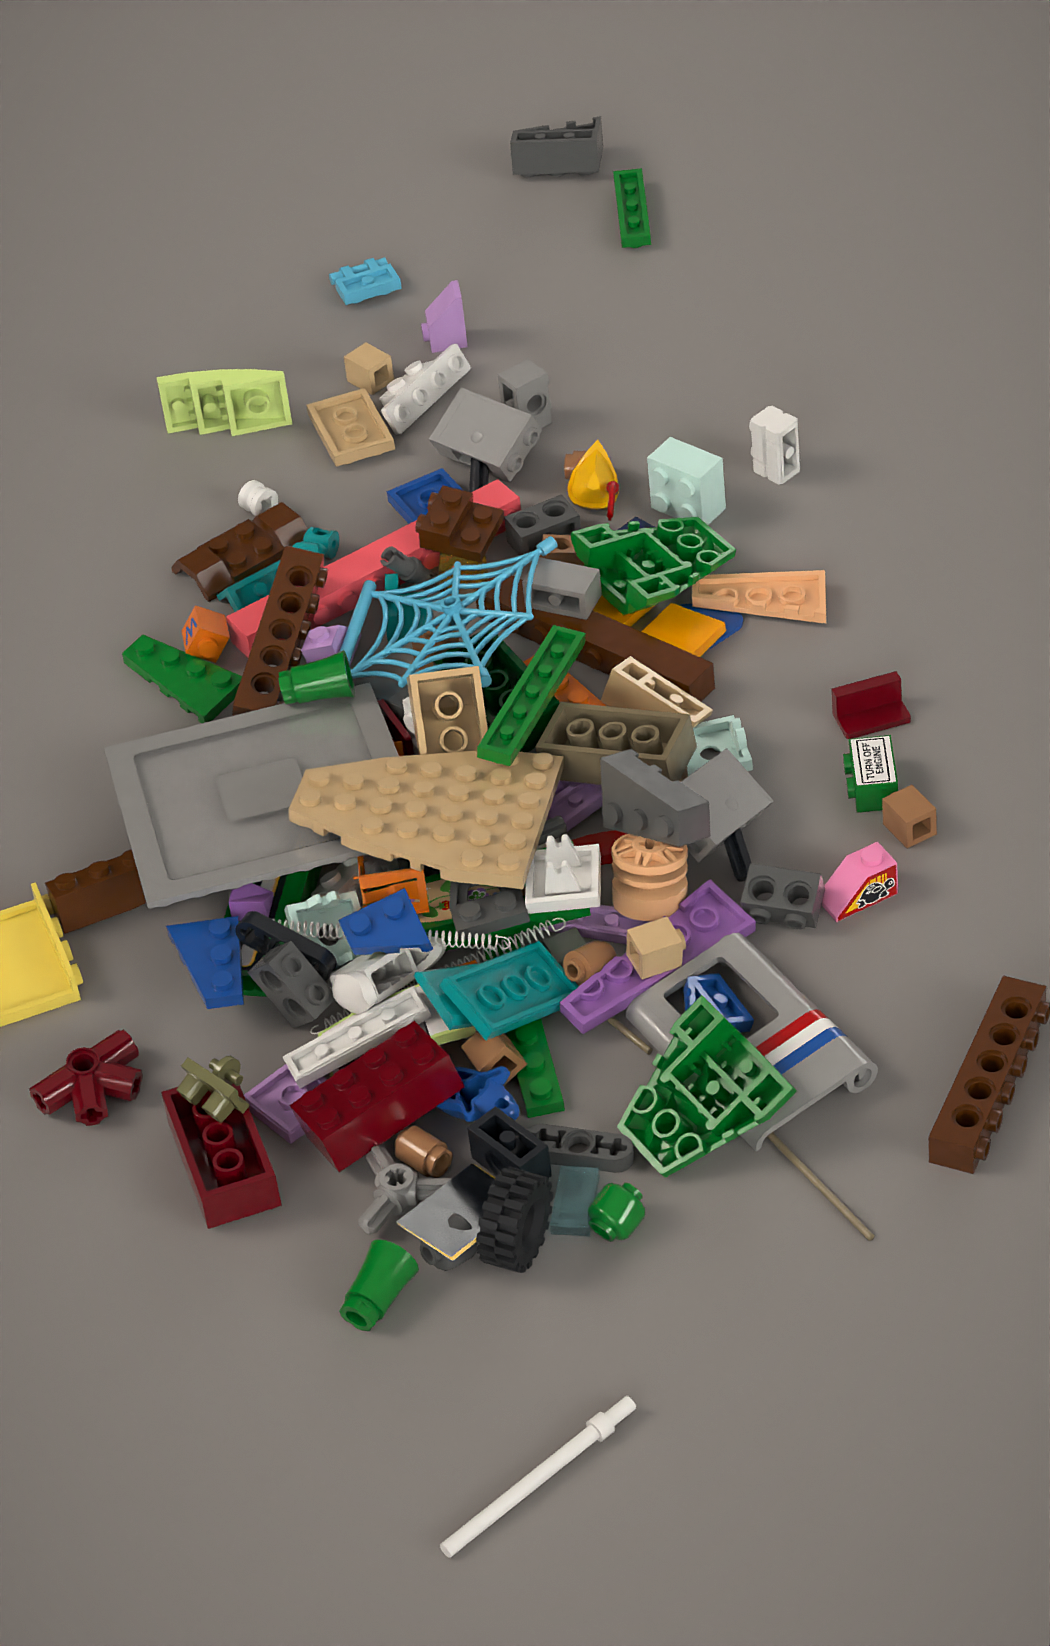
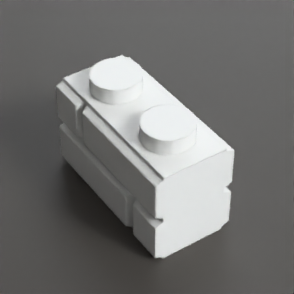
(775, 444)

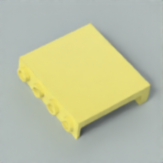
(34, 961)

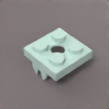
(719, 735)
(326, 910)

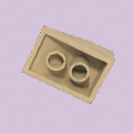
(447, 710)

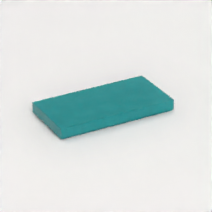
(509, 990)

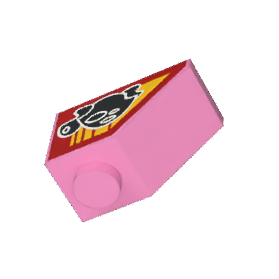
(860, 882)

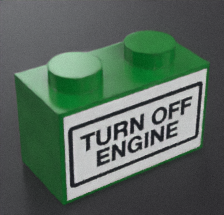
(872, 771)

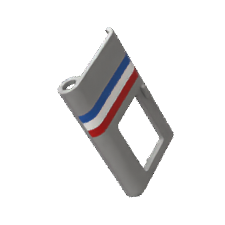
(797, 1043)

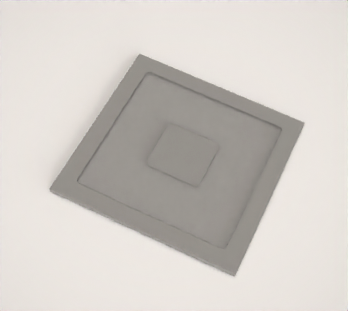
(216, 796)

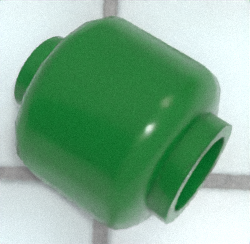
(616, 1211)

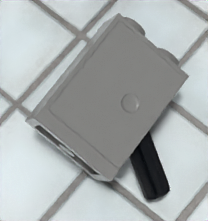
(733, 804)

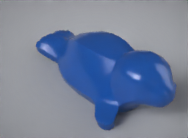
(480, 1095)

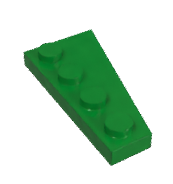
(188, 679)

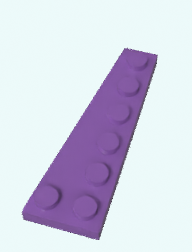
(703, 920)

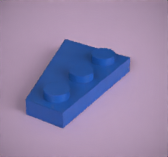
(212, 958)

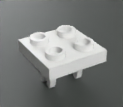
(564, 877)

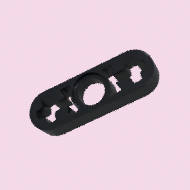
(256, 929)

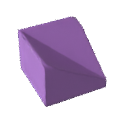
(250, 898)

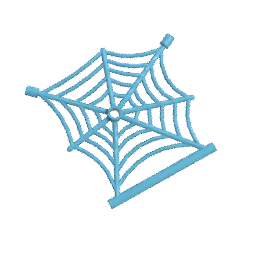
(453, 614)

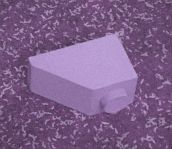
(445, 320)
(324, 642)

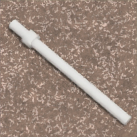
(597, 1428)

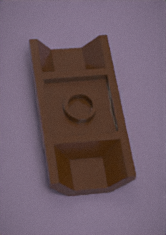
(242, 550)

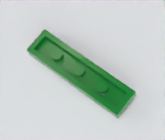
(632, 208)

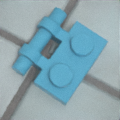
(365, 280)

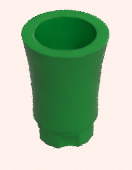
(318, 680)
(377, 1284)

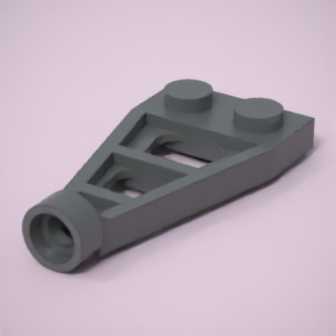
(486, 913)

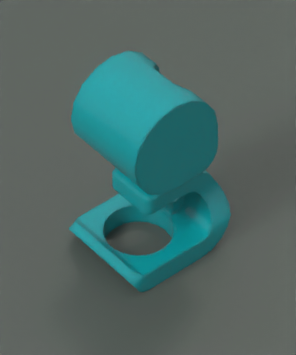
(320, 541)

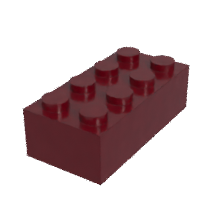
(377, 1096)
(222, 1160)

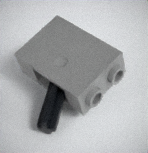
(485, 437)

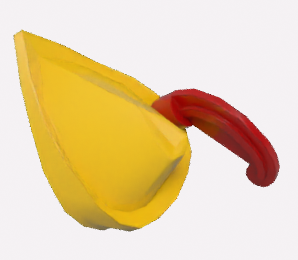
(594, 481)

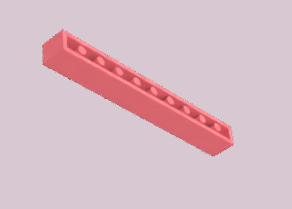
(349, 573)

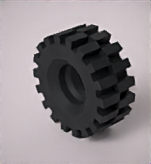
(514, 1219)

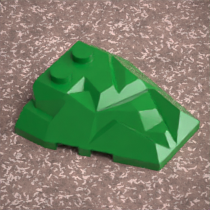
(650, 563)
(702, 1092)

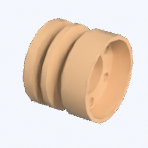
(648, 877)

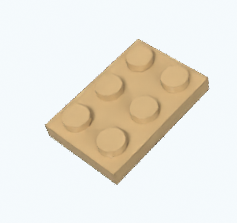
(350, 427)

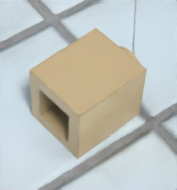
(368, 368)
(655, 947)

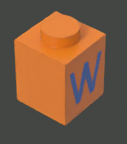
(205, 634)

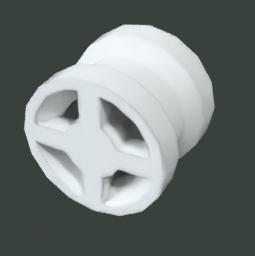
(256, 497)

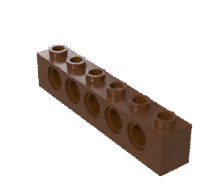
(295, 569)
(989, 1075)

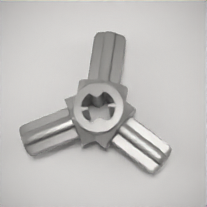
(396, 1190)

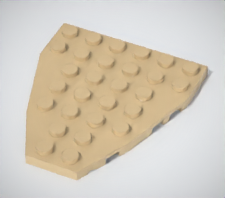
(437, 811)

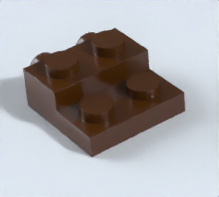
(458, 524)

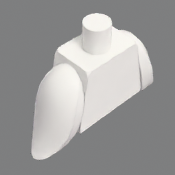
(379, 975)

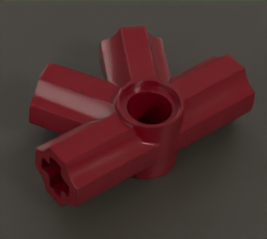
(91, 1076)

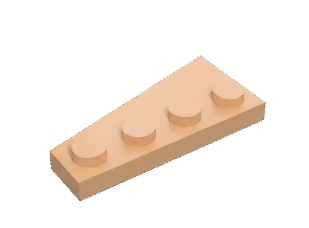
(771, 594)

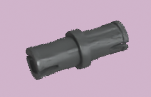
(409, 568)

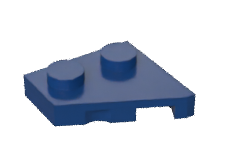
(385, 927)

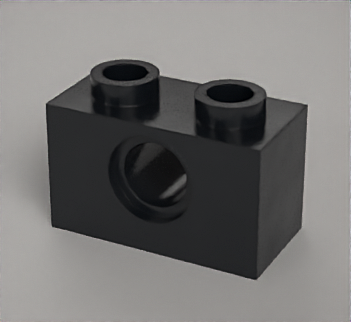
(503, 1143)

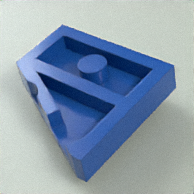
(720, 996)

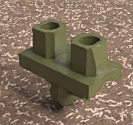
(224, 1096)

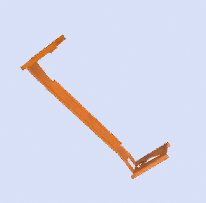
(415, 889)

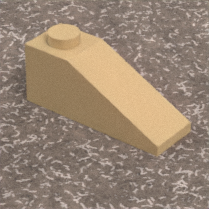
(640, 688)

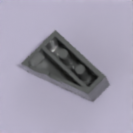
(557, 150)
(649, 804)

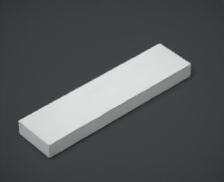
(355, 1037)

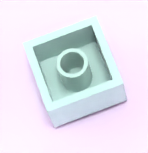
(686, 481)

